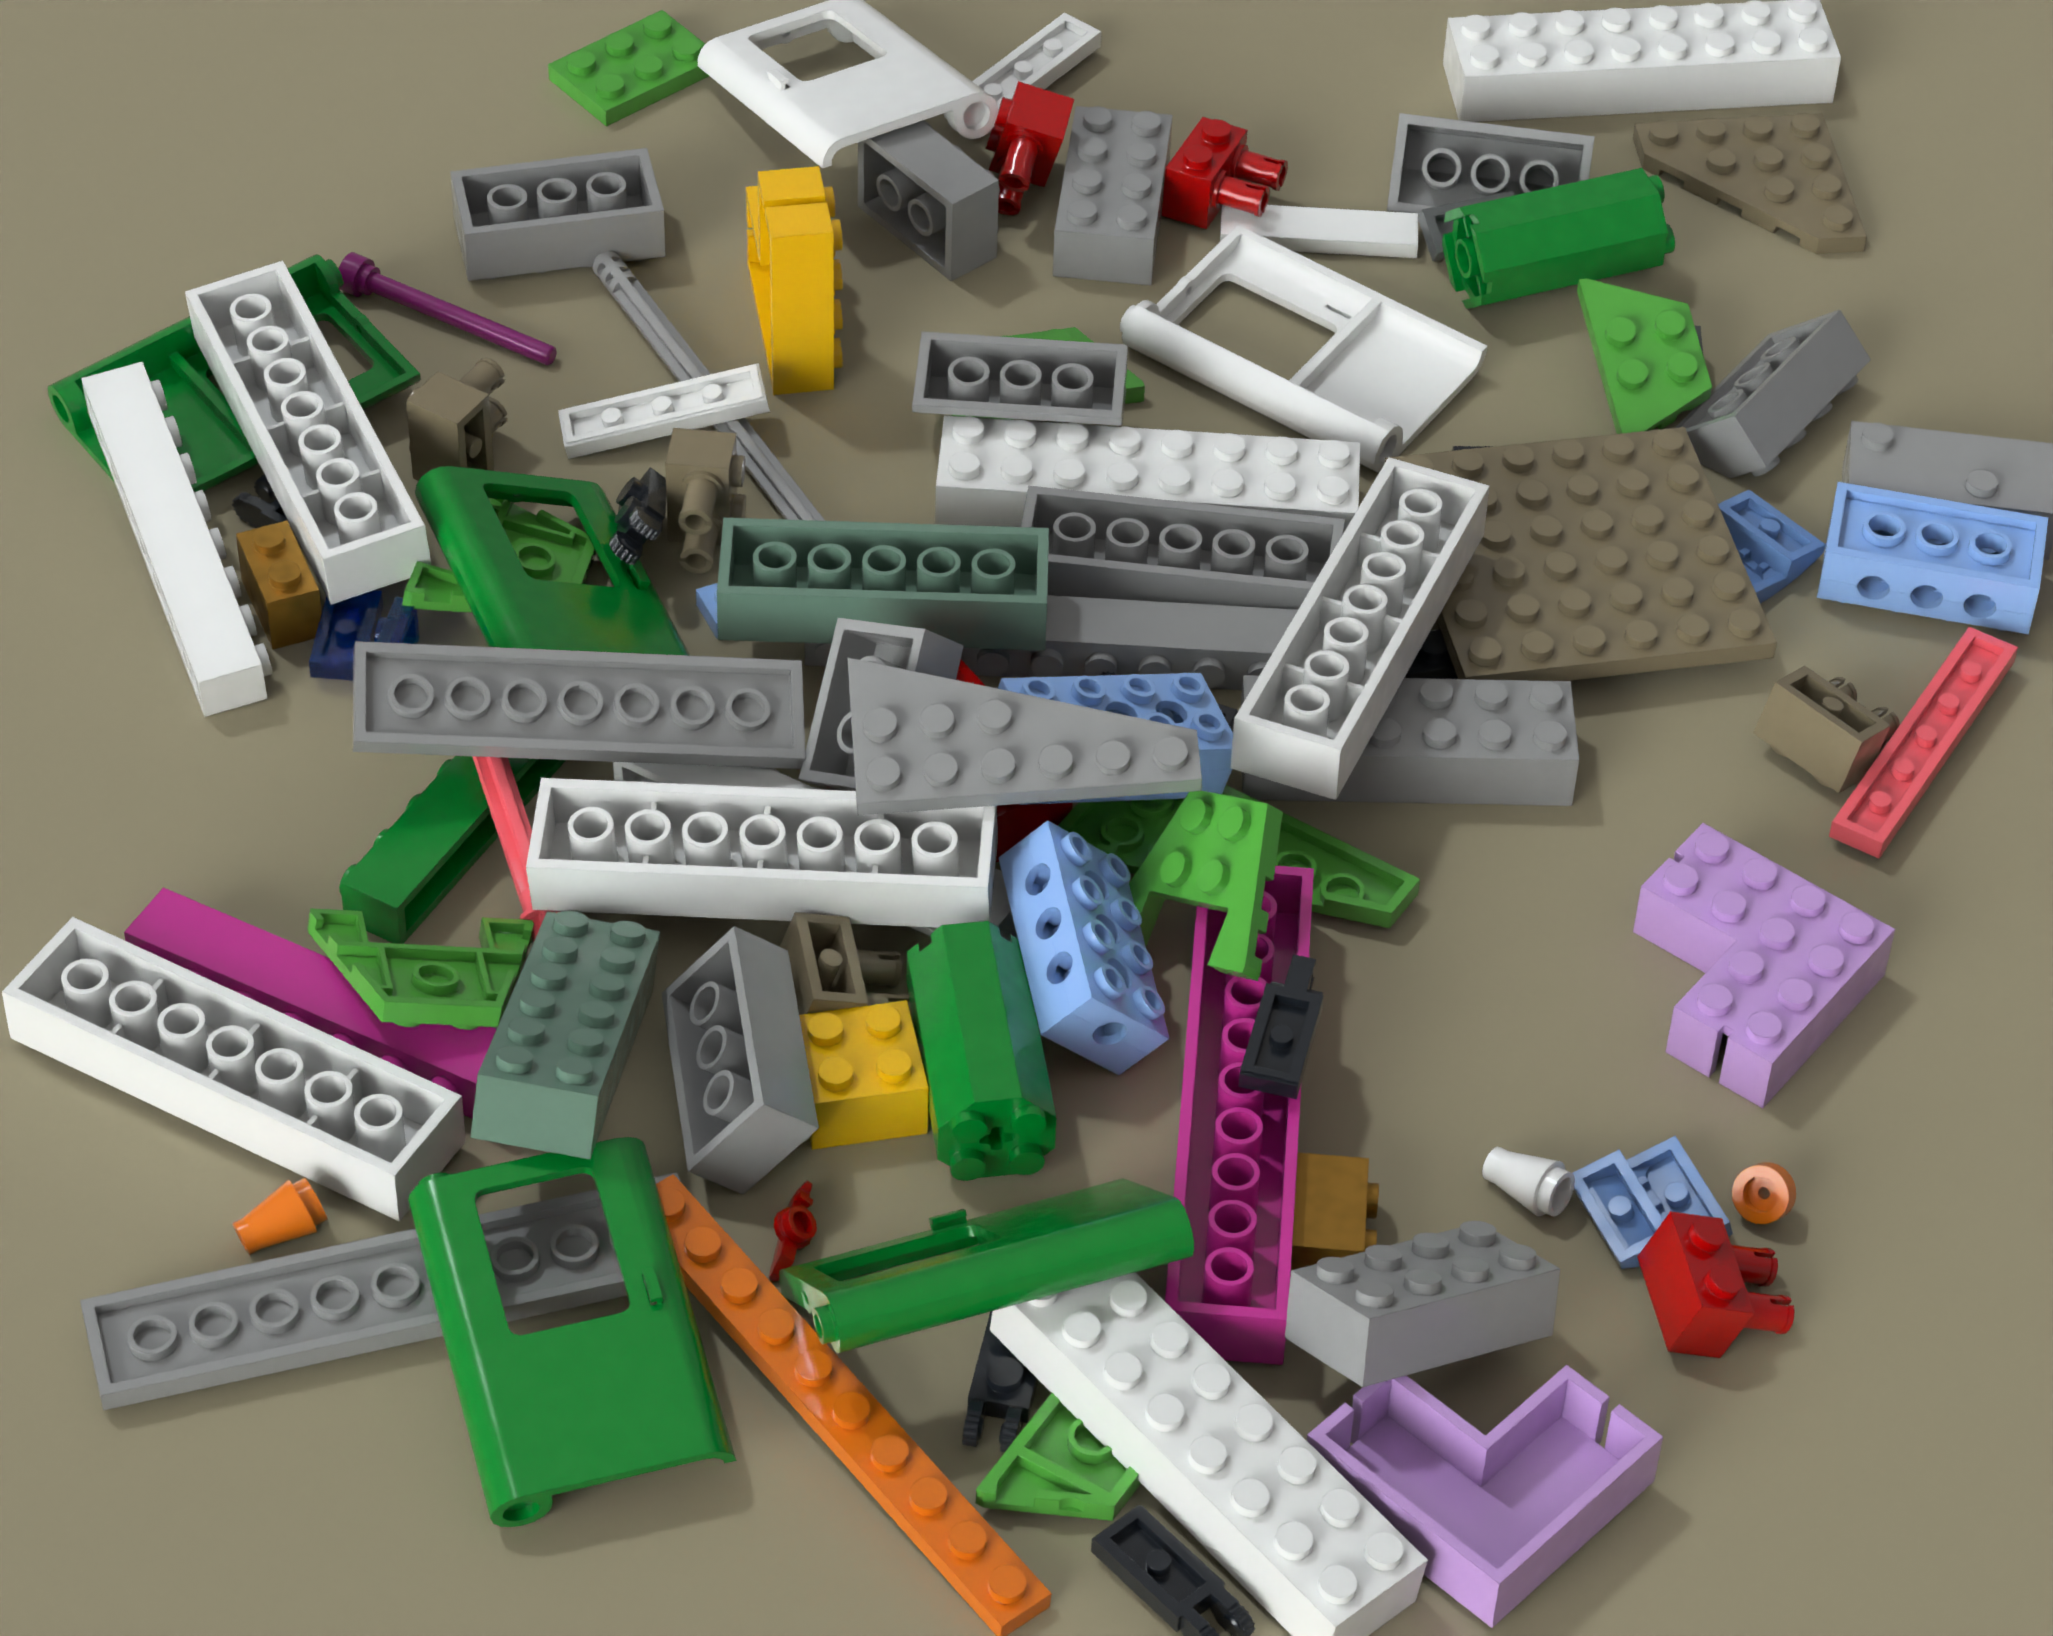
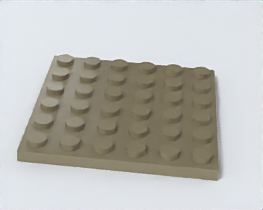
(1597, 563)

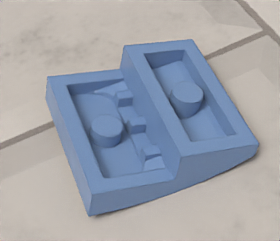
(1768, 543)
(1637, 1194)

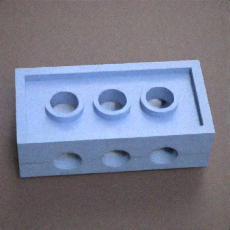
(1933, 558)
(1162, 698)
(1083, 948)

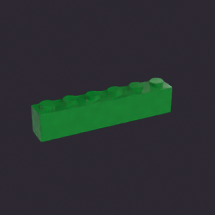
(430, 847)

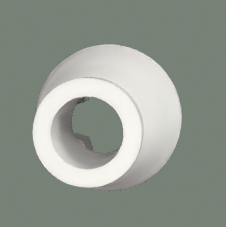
(1533, 1181)

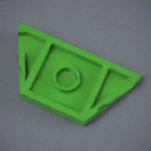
(1644, 355)
(1058, 1470)

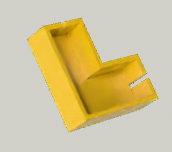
(796, 277)

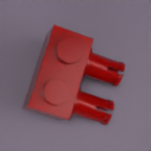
(1026, 141)
(1210, 174)
(1701, 1289)

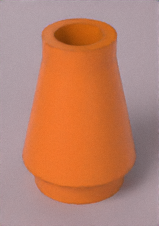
(281, 1217)

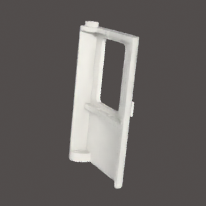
(854, 104)
(1368, 384)

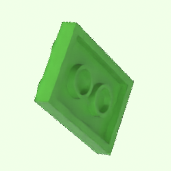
(630, 68)

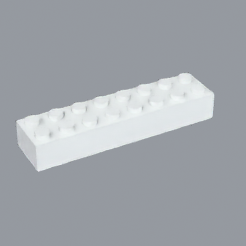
(1640, 60)
(308, 432)
(993, 461)
(1359, 629)
(756, 854)
(234, 1067)
(1217, 1456)

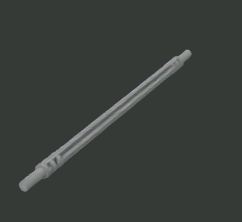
(686, 365)

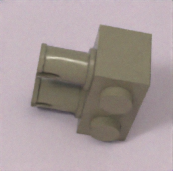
(455, 419)
(701, 491)
(1824, 727)
(831, 970)

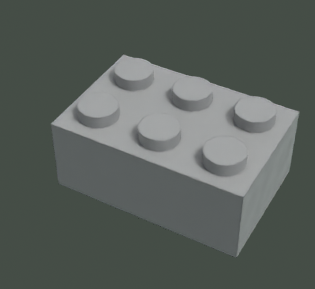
(930, 197)
(830, 742)

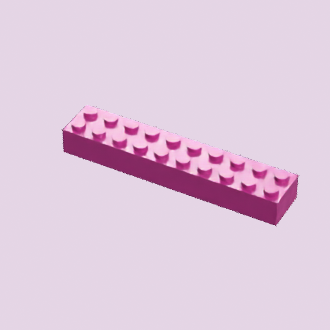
(1238, 1143)

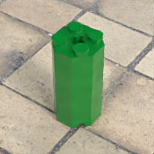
(1557, 237)
(981, 1052)

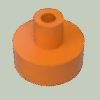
(1764, 1193)

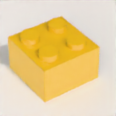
(865, 1074)

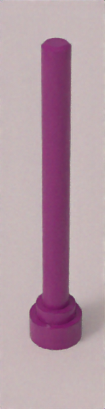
(364, 278)

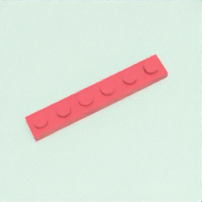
(1923, 742)

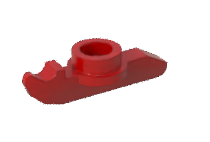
(794, 1228)

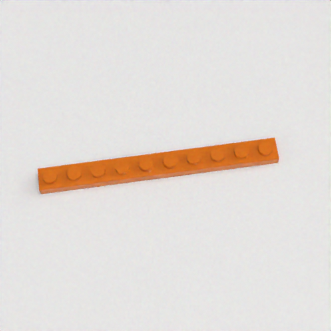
(850, 1419)

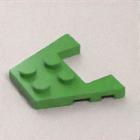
(542, 542)
(1216, 859)
(427, 981)

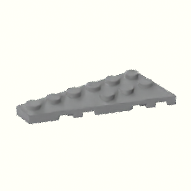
(968, 745)

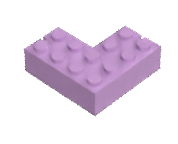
(1774, 954)
(1497, 1505)

